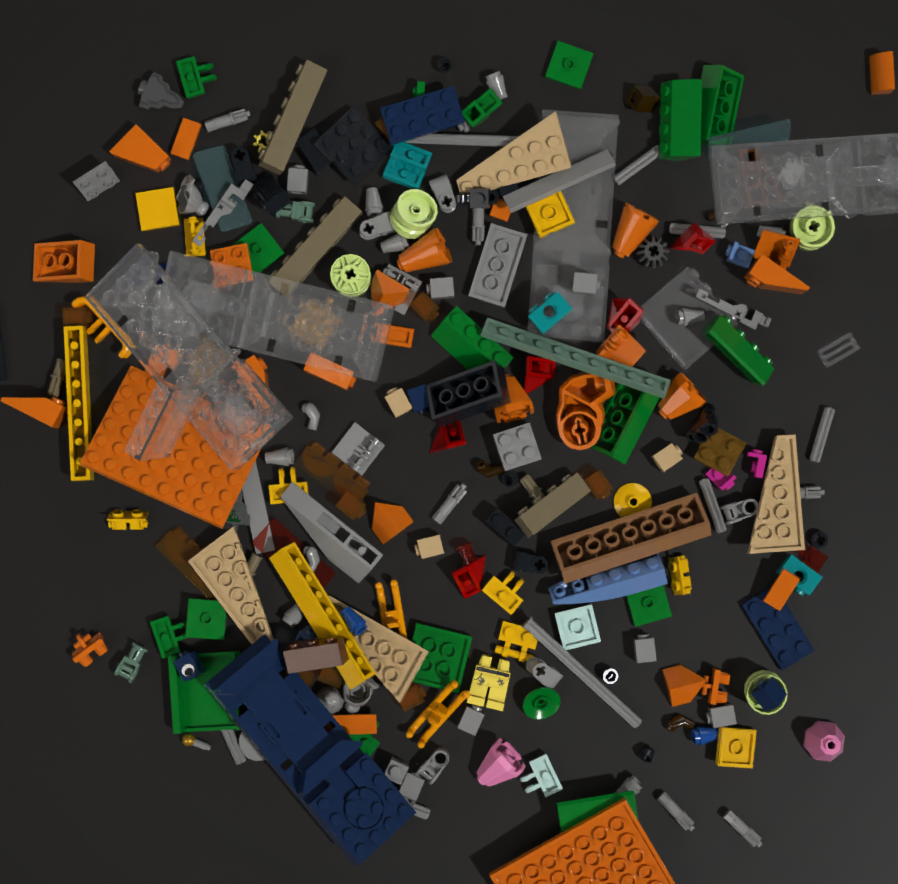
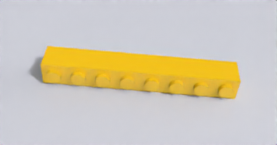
(78, 399)
(320, 611)

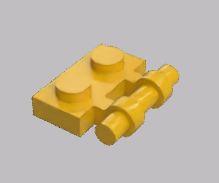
(516, 635)

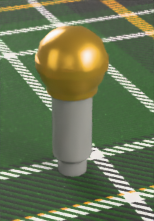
(189, 740)

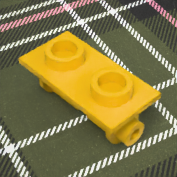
(192, 227)
(118, 519)
(680, 584)

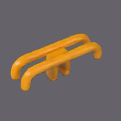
(81, 301)
(395, 617)
(437, 713)

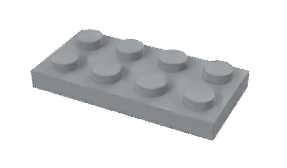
(497, 265)

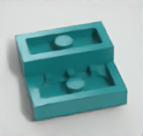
(407, 165)

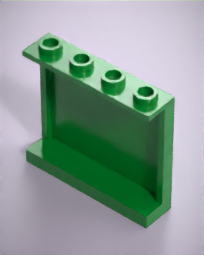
(192, 702)

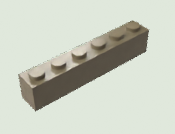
(292, 118)
(319, 243)

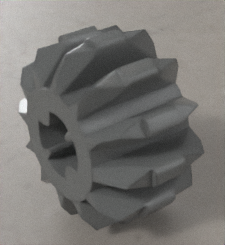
(659, 250)

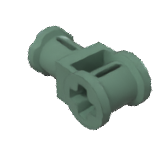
(297, 211)
(129, 665)

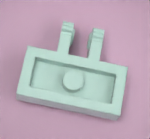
(545, 775)

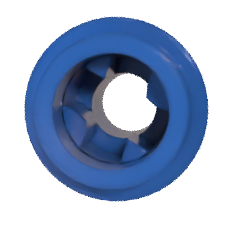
(354, 621)
(704, 735)

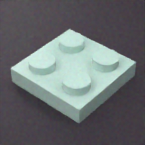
(577, 627)

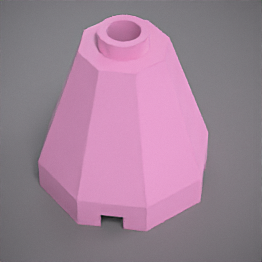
(824, 741)
(500, 764)

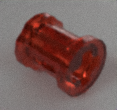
(467, 553)

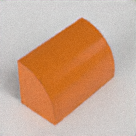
(882, 73)

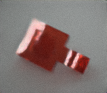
(812, 558)

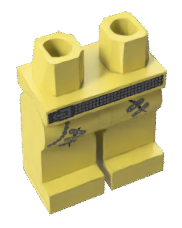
(489, 677)

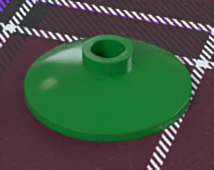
(541, 703)

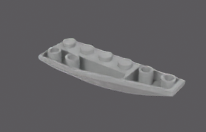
(333, 536)

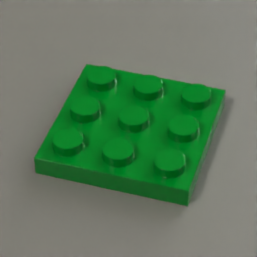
(445, 658)

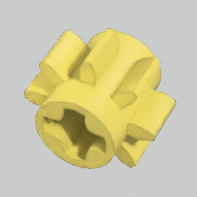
(259, 140)

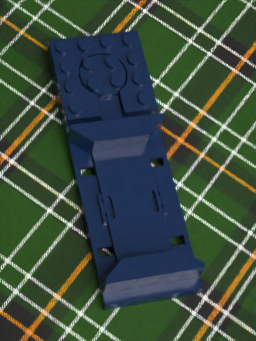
(328, 770)

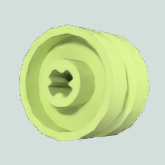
(413, 214)
(810, 239)

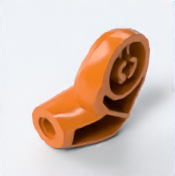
(581, 409)

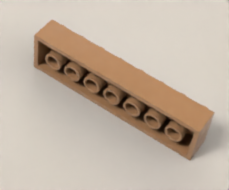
(631, 538)

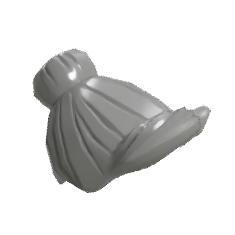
(190, 198)
(359, 695)
(331, 698)

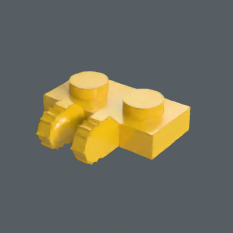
(277, 490)
(502, 594)

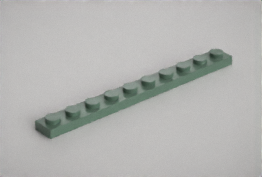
(575, 358)

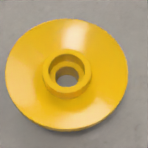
(626, 493)

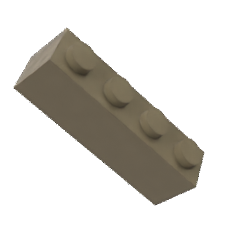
(552, 505)

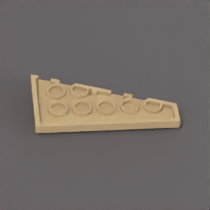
(527, 157)
(779, 511)
(229, 579)
(389, 654)

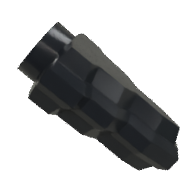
(703, 425)

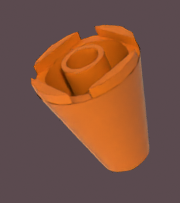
(632, 230)
(425, 253)

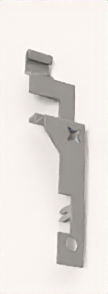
(228, 205)
(758, 317)

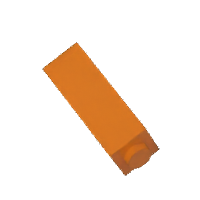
(141, 150)
(337, 379)

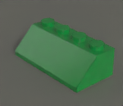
(719, 100)
(680, 119)
(464, 342)
(738, 350)
(624, 422)
(577, 810)

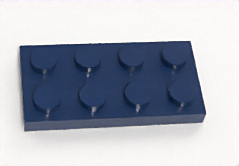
(422, 115)
(778, 630)

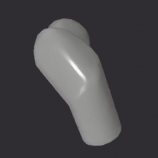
(313, 414)
(312, 556)

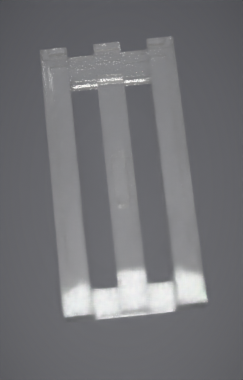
(852, 342)

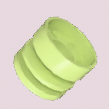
(352, 286)
(749, 686)

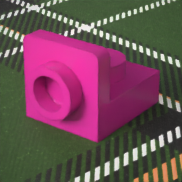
(757, 467)
(720, 480)

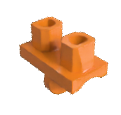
(85, 646)
(714, 695)

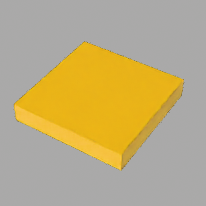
(157, 209)
(550, 214)
(735, 747)

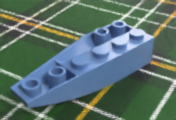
(612, 583)

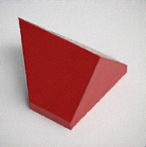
(694, 240)
(624, 312)
(538, 372)
(448, 437)
(470, 577)

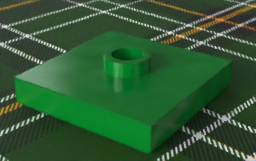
(569, 65)
(261, 247)
(649, 606)
(205, 619)

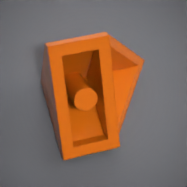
(387, 290)
(389, 521)
(682, 684)

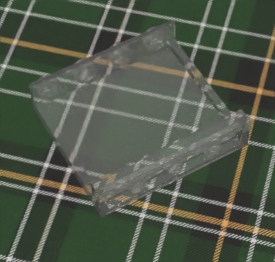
(685, 342)
(162, 420)

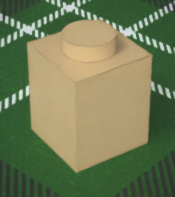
(398, 402)
(667, 457)
(429, 547)

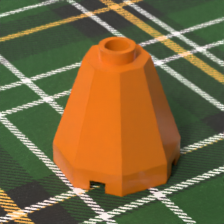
(680, 398)
(519, 404)

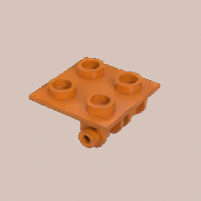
(777, 248)
(233, 255)
(621, 347)

